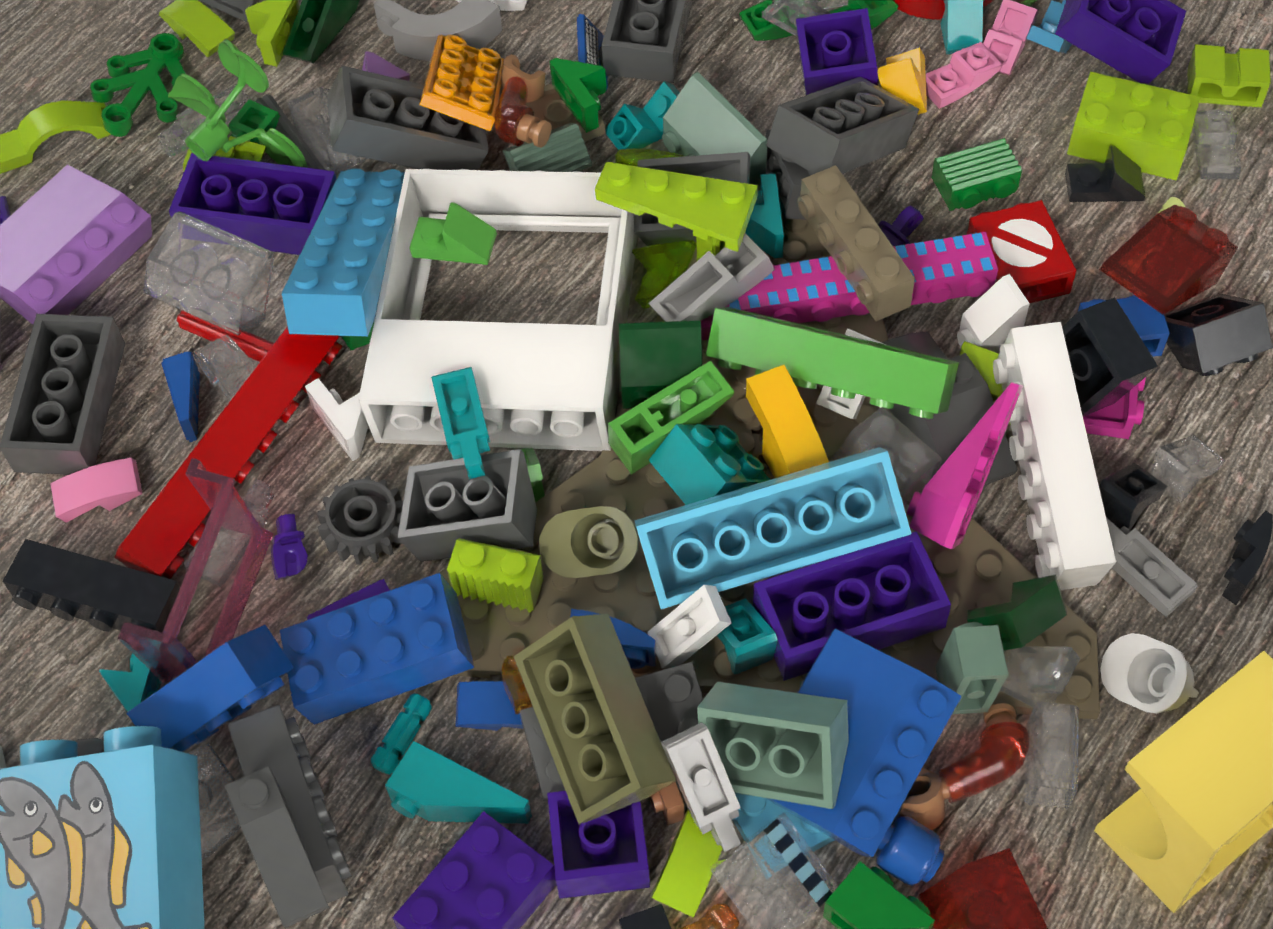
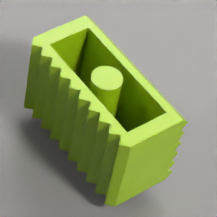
(495, 574)

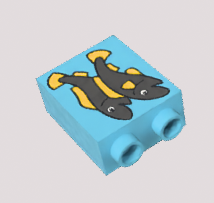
(101, 836)

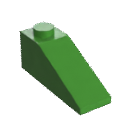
(687, 401)

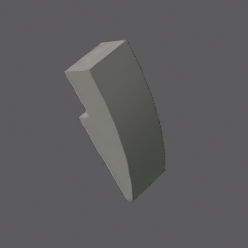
(713, 283)

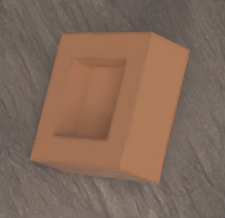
(669, 802)

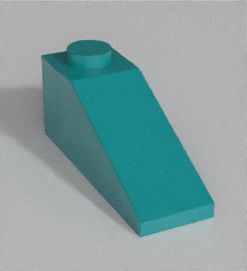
(448, 792)

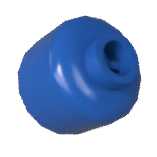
(910, 851)

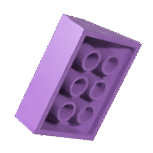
(67, 243)

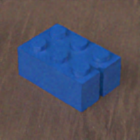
(215, 690)

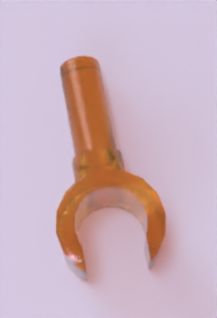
(718, 917)

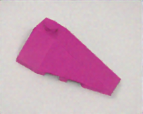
(953, 492)

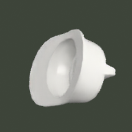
(1147, 674)

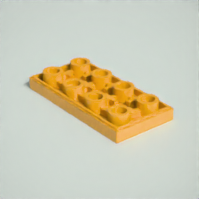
(463, 81)

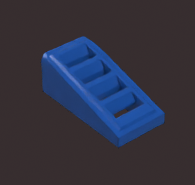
(184, 383)

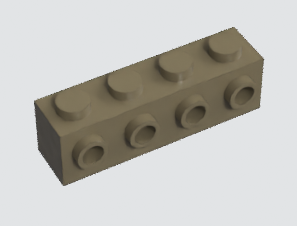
(856, 243)

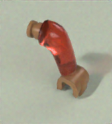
(513, 119)
(997, 758)

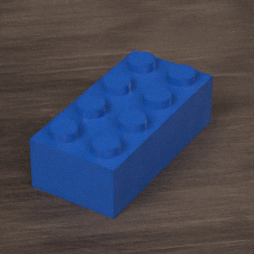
(376, 649)

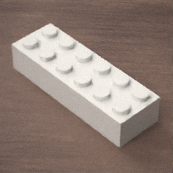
(1054, 458)

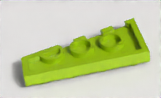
(695, 202)

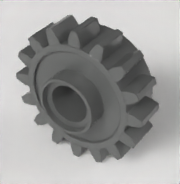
(355, 501)

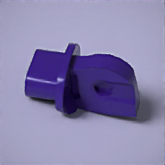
(902, 227)
(287, 550)

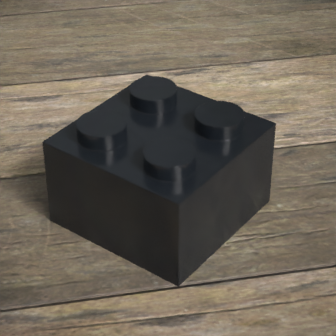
(1105, 355)

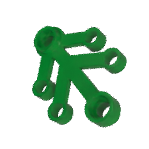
(163, 51)

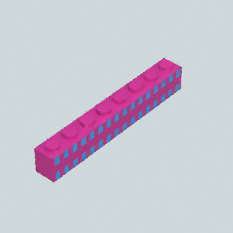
(821, 292)

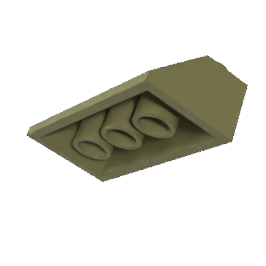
(593, 717)

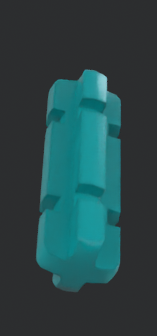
(401, 733)

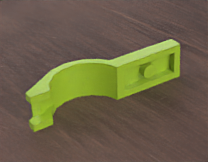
(45, 121)

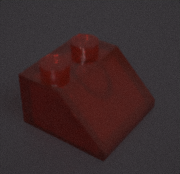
(984, 896)

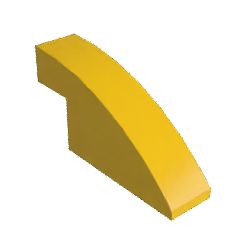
(788, 431)

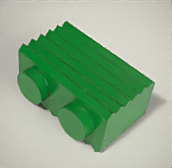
(977, 174)

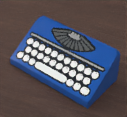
(589, 42)

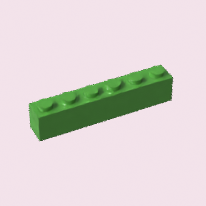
(833, 360)

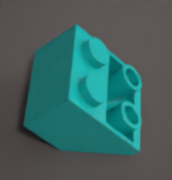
(705, 462)

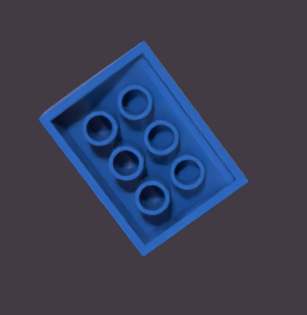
(891, 732)

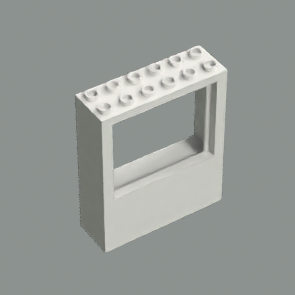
(533, 379)

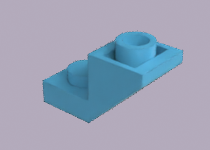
(1045, 34)

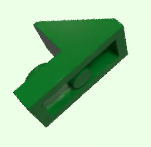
(579, 88)

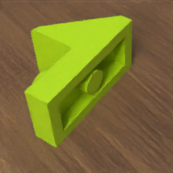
(272, 24)

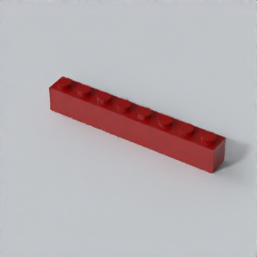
(225, 449)

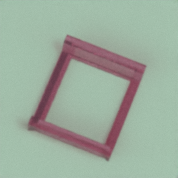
(162, 650)

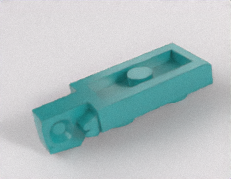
(462, 418)

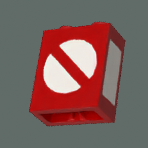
(1027, 249)

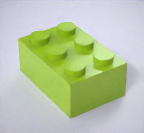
(1136, 118)

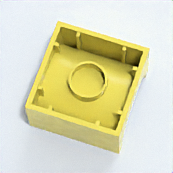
(1200, 790)

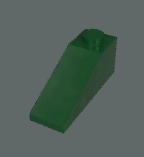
(317, 26)

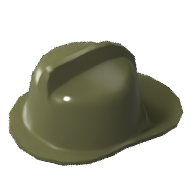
(588, 542)

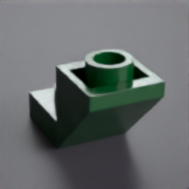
(1032, 610)

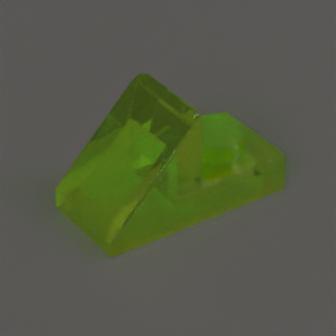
(663, 265)

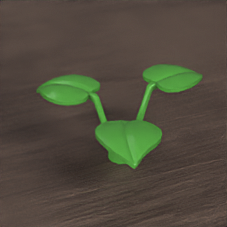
(213, 131)

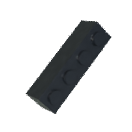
(89, 588)

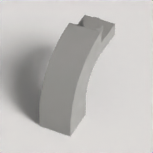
(417, 33)

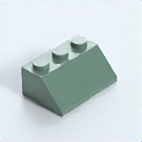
(709, 124)
(778, 742)

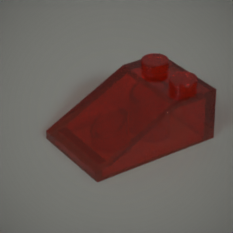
(1171, 259)

